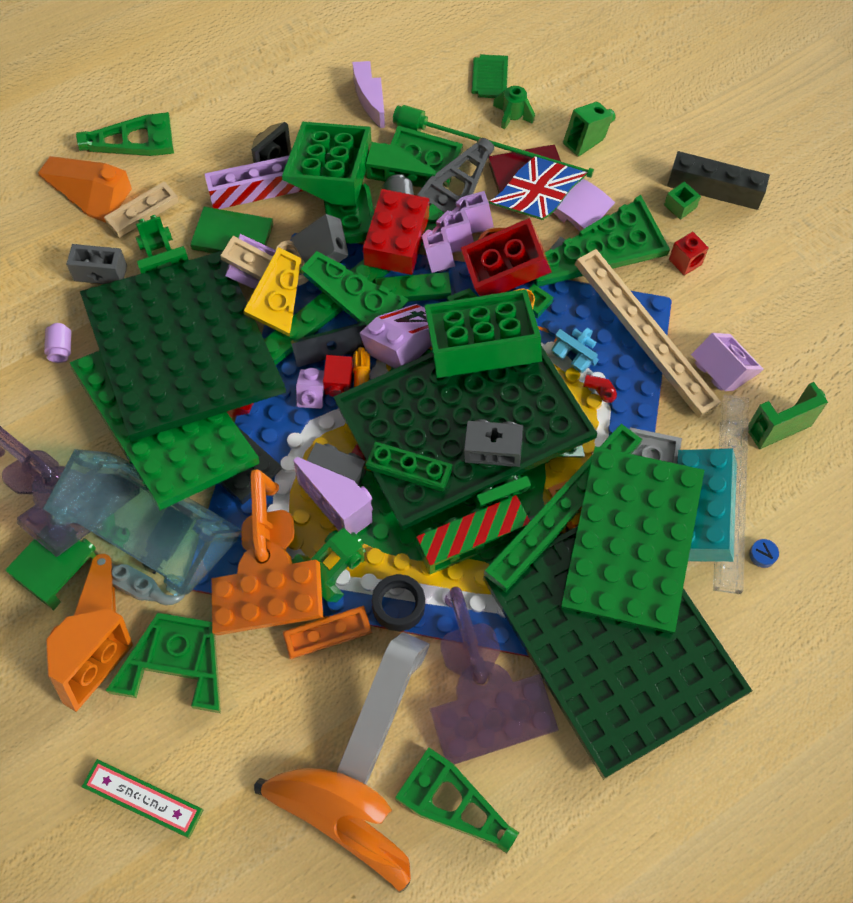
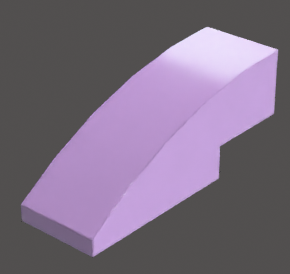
(369, 92)

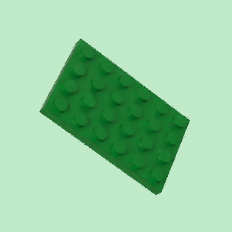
(633, 540)

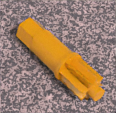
(361, 366)

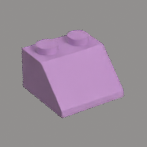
(725, 361)

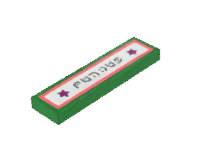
(143, 798)

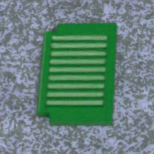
(489, 75)

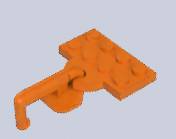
(269, 591)

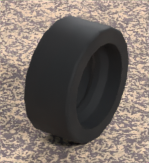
(393, 582)

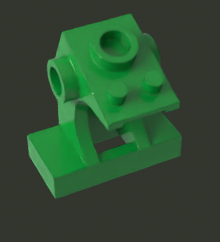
(153, 237)
(348, 548)

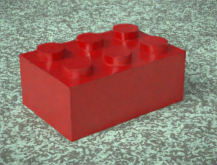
(396, 231)
(506, 259)

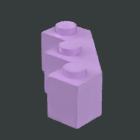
(455, 230)

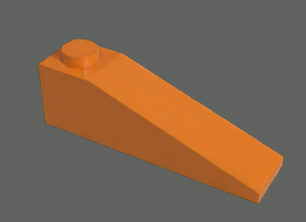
(89, 184)

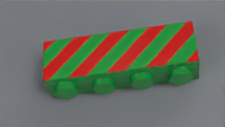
(471, 534)

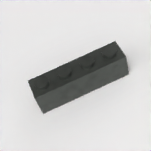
(719, 180)

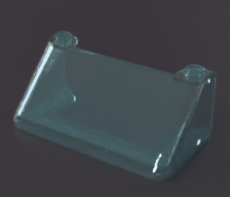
(112, 502)

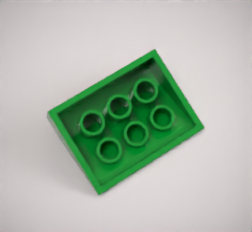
(329, 161)
(483, 333)

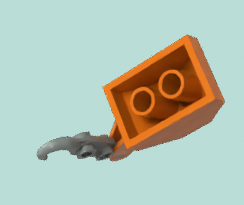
(96, 637)

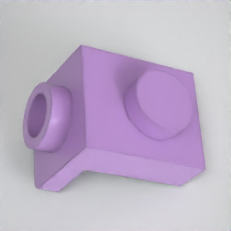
(310, 388)

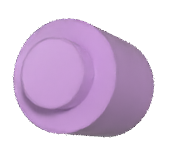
(57, 343)

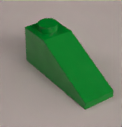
(390, 160)

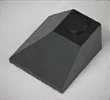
(272, 143)

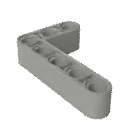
(399, 662)

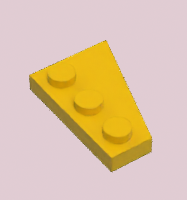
(276, 293)

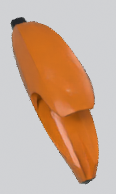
(338, 809)

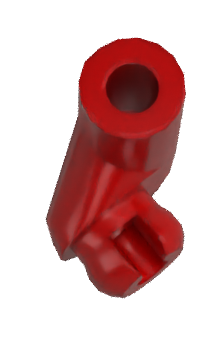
(602, 386)

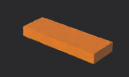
(327, 632)

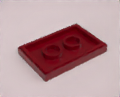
(507, 165)

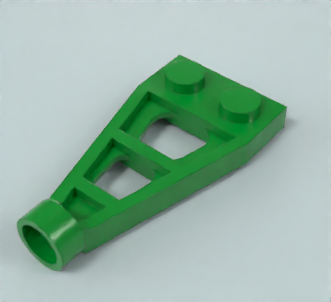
(159, 137)
(424, 783)

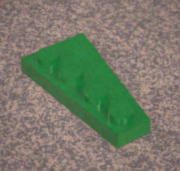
(349, 290)

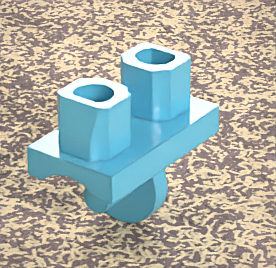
(584, 357)

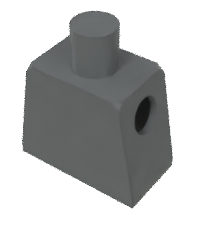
(322, 236)

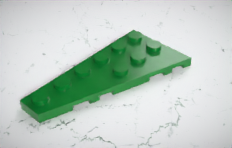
(620, 238)

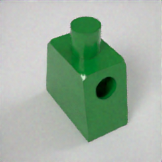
(588, 127)

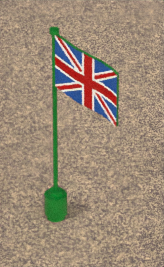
(533, 190)

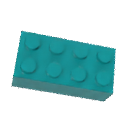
(715, 515)

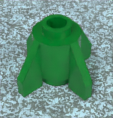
(514, 105)

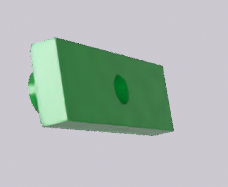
(423, 471)

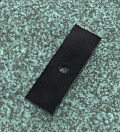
(315, 347)

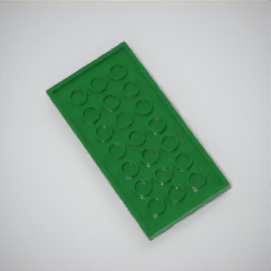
(175, 460)

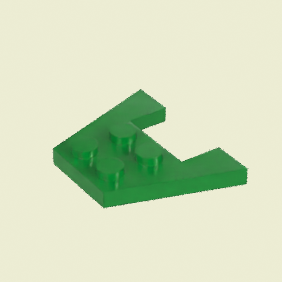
(174, 648)

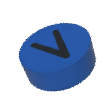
(764, 553)

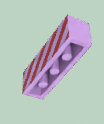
(248, 183)

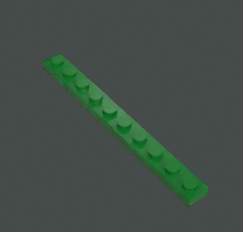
(323, 309)

